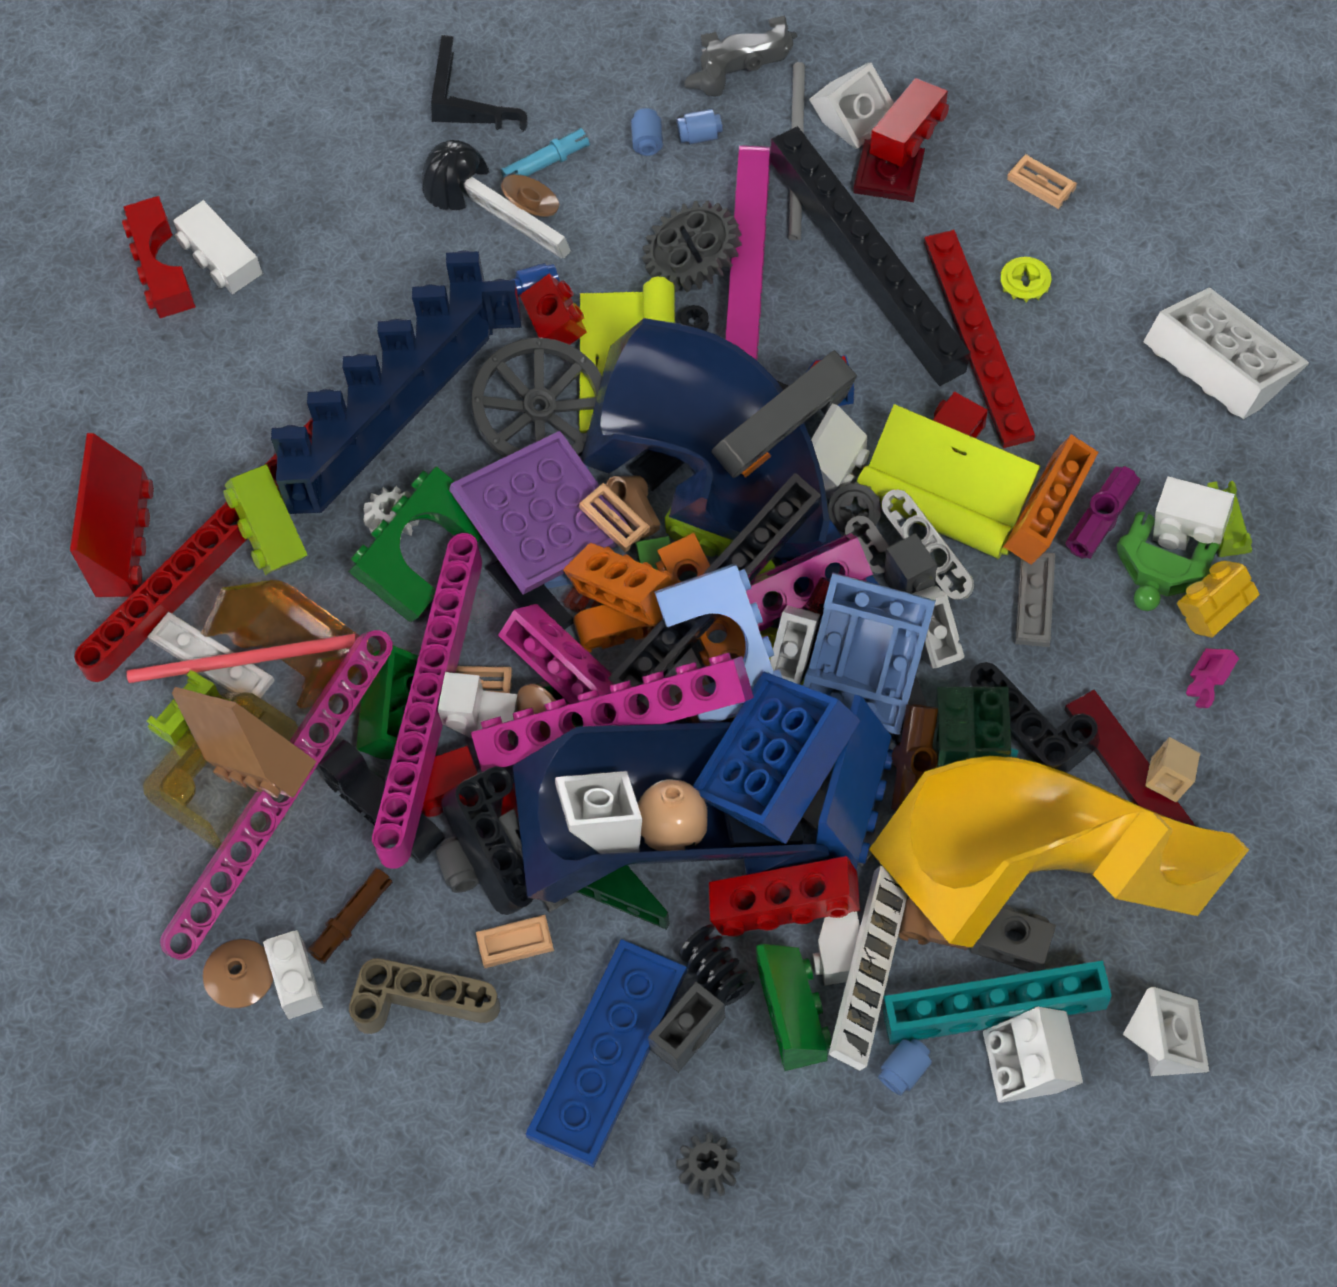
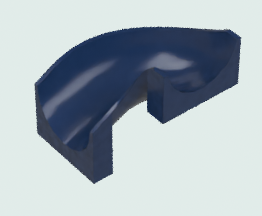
(681, 396)

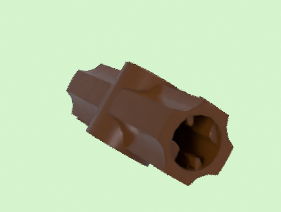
(916, 740)

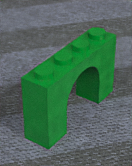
(382, 563)

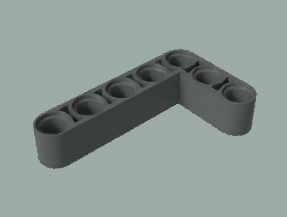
(813, 391)

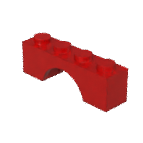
(150, 230)

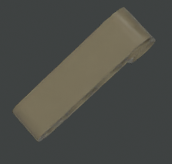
(426, 998)

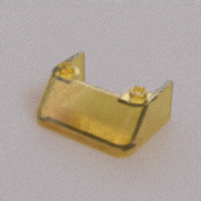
(172, 782)

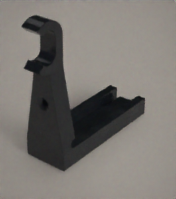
(462, 110)

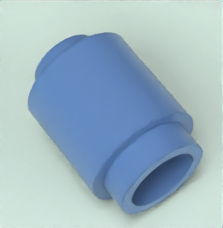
(699, 126)
(646, 132)
(905, 1066)

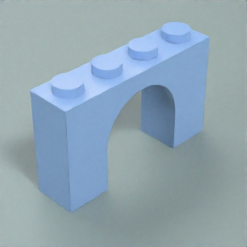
(725, 594)

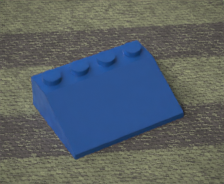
(776, 755)
(855, 788)

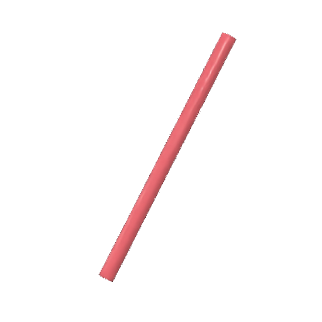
(241, 658)

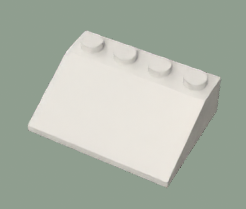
(1224, 351)

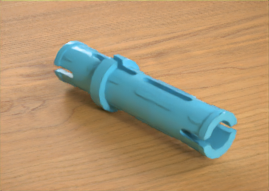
(556, 151)

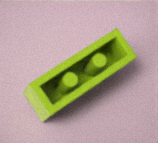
(264, 520)

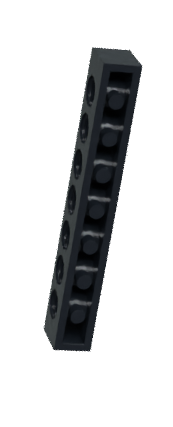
(749, 551)

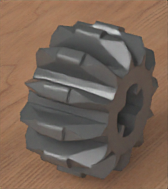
(710, 1178)

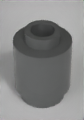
(455, 866)

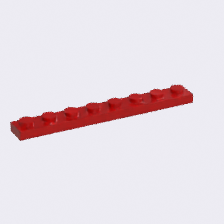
(980, 339)

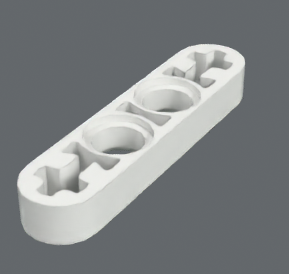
(931, 542)

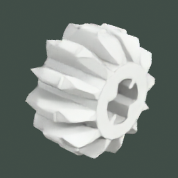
(380, 509)

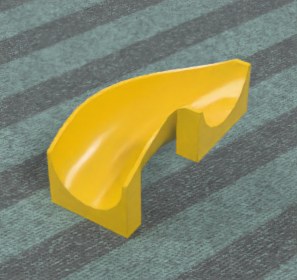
(991, 820)

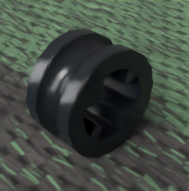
(695, 311)

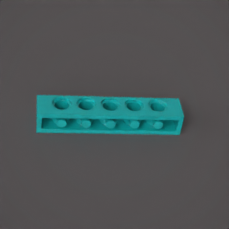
(994, 1000)

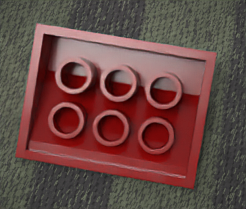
(110, 519)

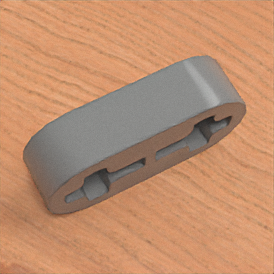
(874, 537)

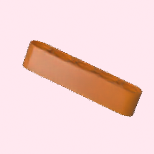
(607, 627)

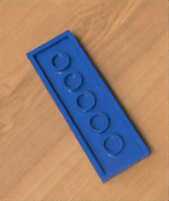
(606, 1053)

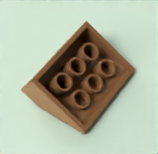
(243, 745)

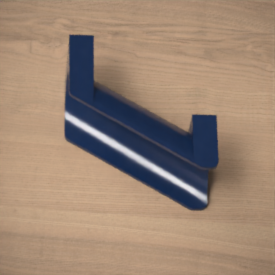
(562, 863)

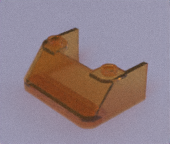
(278, 615)

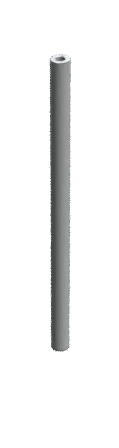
(795, 205)

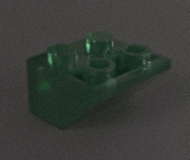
(972, 723)

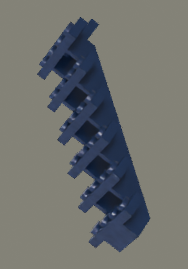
(387, 401)

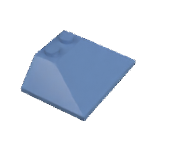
(870, 646)

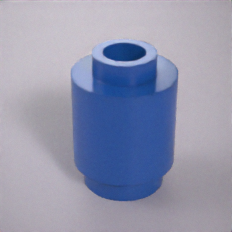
(529, 276)

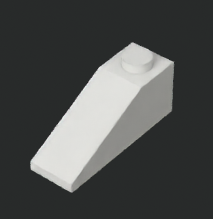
(836, 948)

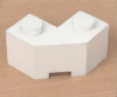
(466, 704)

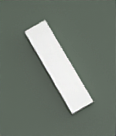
(517, 217)
(188, 644)

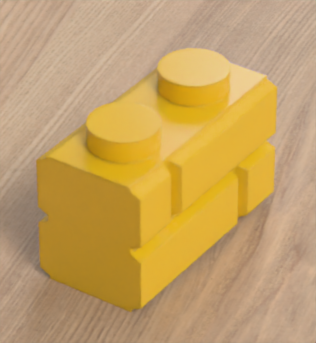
(1217, 598)

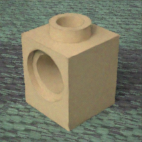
(1172, 769)

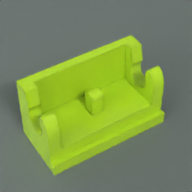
(1235, 538)
(171, 723)

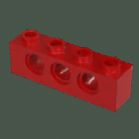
(766, 889)

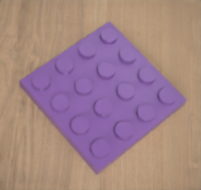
(532, 511)

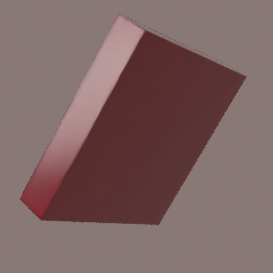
(885, 179)

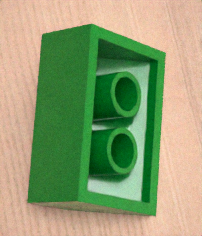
(385, 705)
(792, 1006)

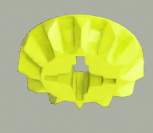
(1037, 273)

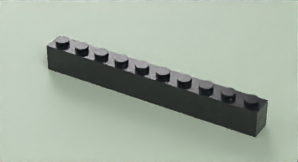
(869, 256)

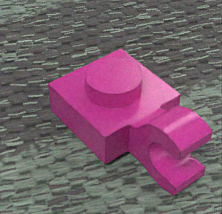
(1210, 670)

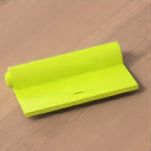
(610, 317)
(962, 496)

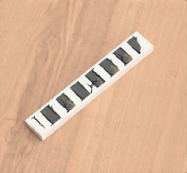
(869, 971)

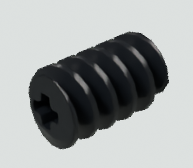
(712, 966)

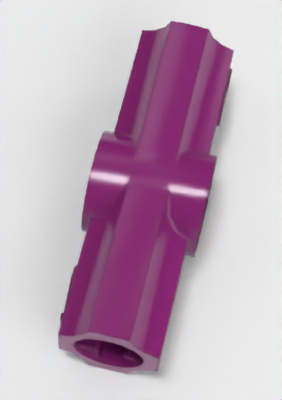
(1094, 525)

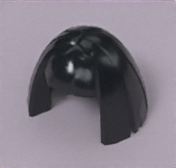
(446, 168)

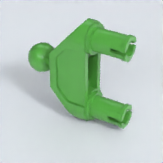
(1158, 569)

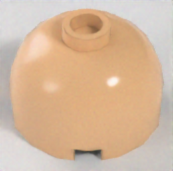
(672, 815)

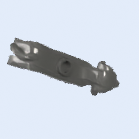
(739, 53)

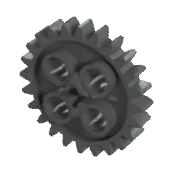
(712, 233)

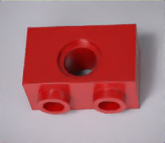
(553, 310)

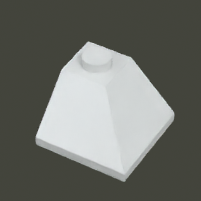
(853, 104)

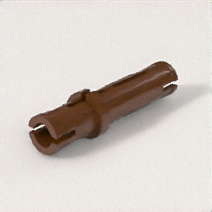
(344, 922)

